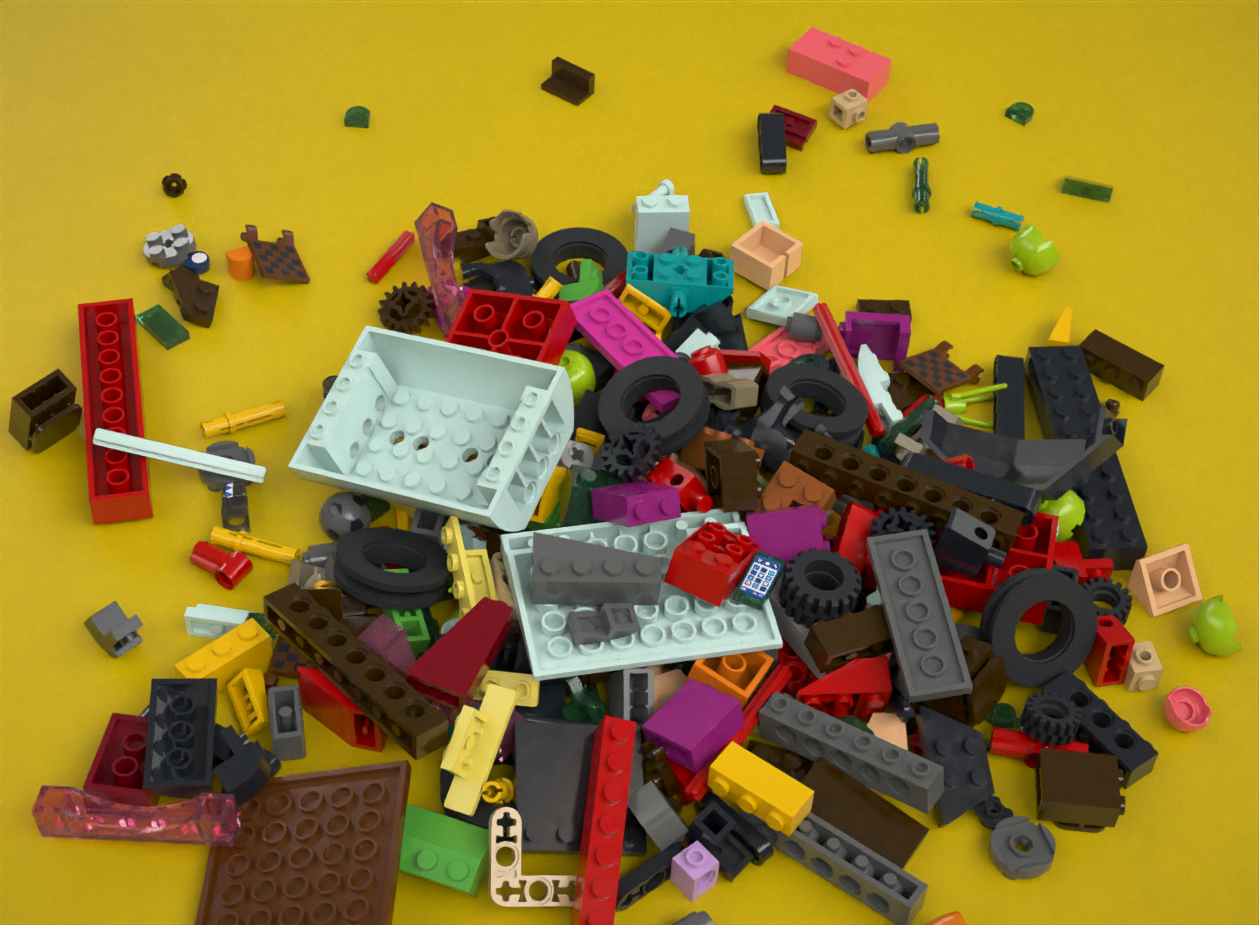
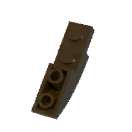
(471, 243)

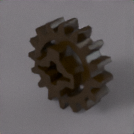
(407, 308)

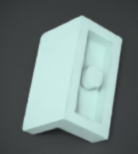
(213, 621)

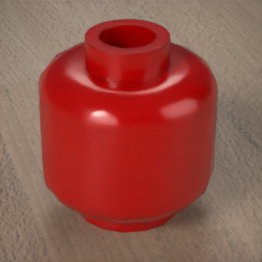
(708, 361)

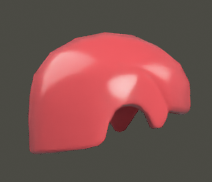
(1186, 709)

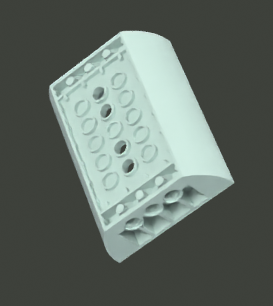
(463, 405)

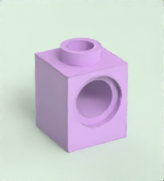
(694, 871)

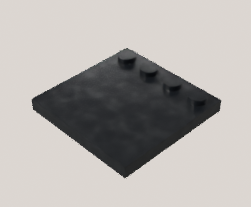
(552, 787)

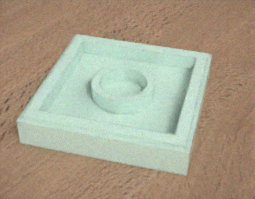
(780, 303)

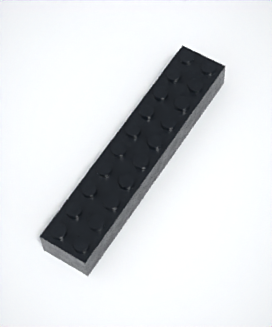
(1070, 410)

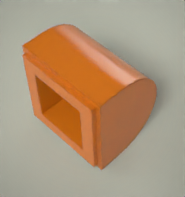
(240, 263)

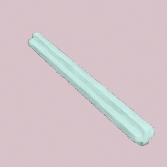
(179, 455)

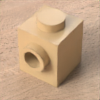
(1144, 668)

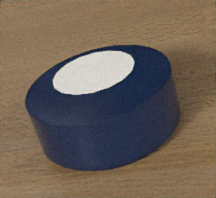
(197, 262)

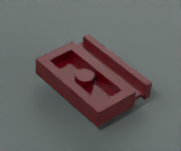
(797, 127)

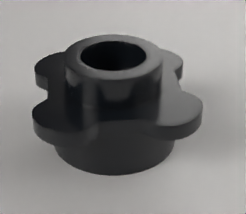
(989, 819)

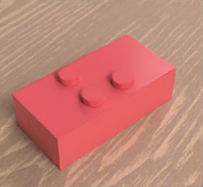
(838, 64)

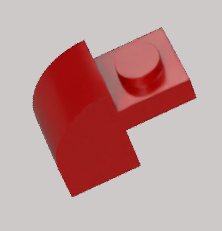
(1069, 555)

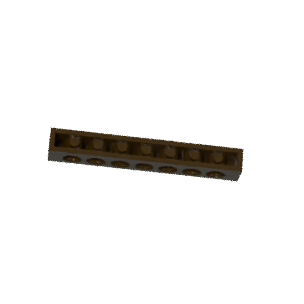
(897, 486)
(356, 671)

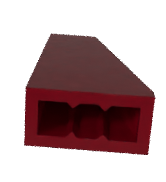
(462, 656)

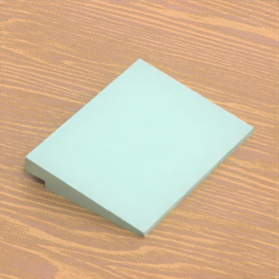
(669, 632)

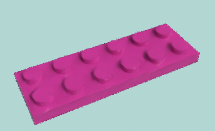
(621, 338)

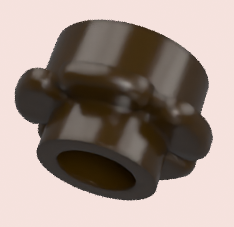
(174, 191)

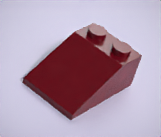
(120, 763)

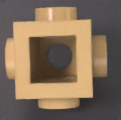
(848, 108)

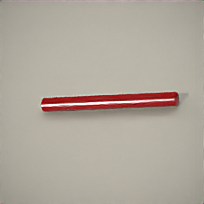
(846, 365)
(775, 682)

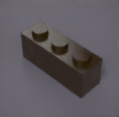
(1121, 365)
(848, 638)

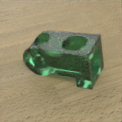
(585, 706)

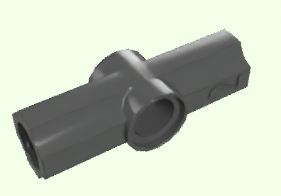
(902, 137)

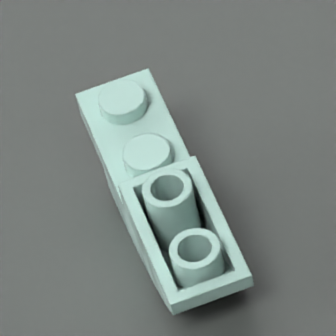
(877, 383)

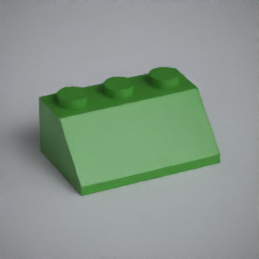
(444, 851)

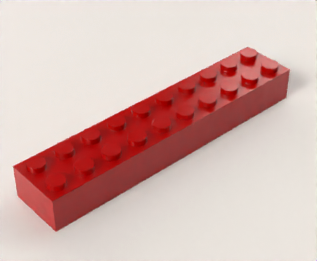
(113, 401)

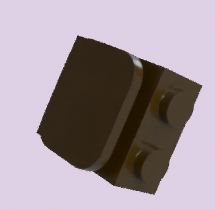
(44, 412)
(988, 683)
(1078, 790)

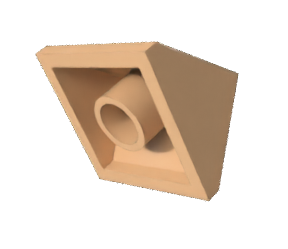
(1165, 580)

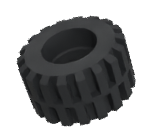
(816, 571)

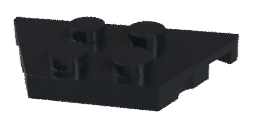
(964, 763)

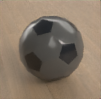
(344, 514)

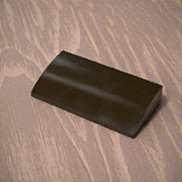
(863, 814)

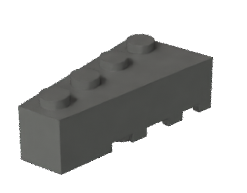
(591, 574)

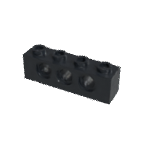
(1105, 729)

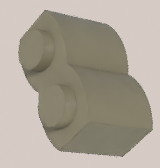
(730, 392)

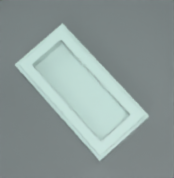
(760, 208)

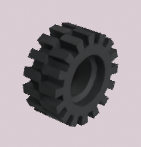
(1111, 595)
(1050, 718)

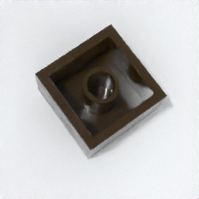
(732, 474)

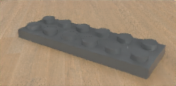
(918, 616)

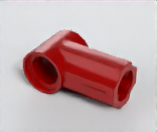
(226, 567)

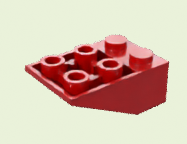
(711, 563)
(853, 689)
(338, 712)

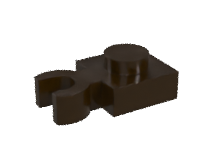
(658, 770)

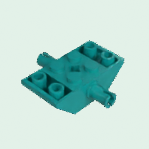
(680, 280)

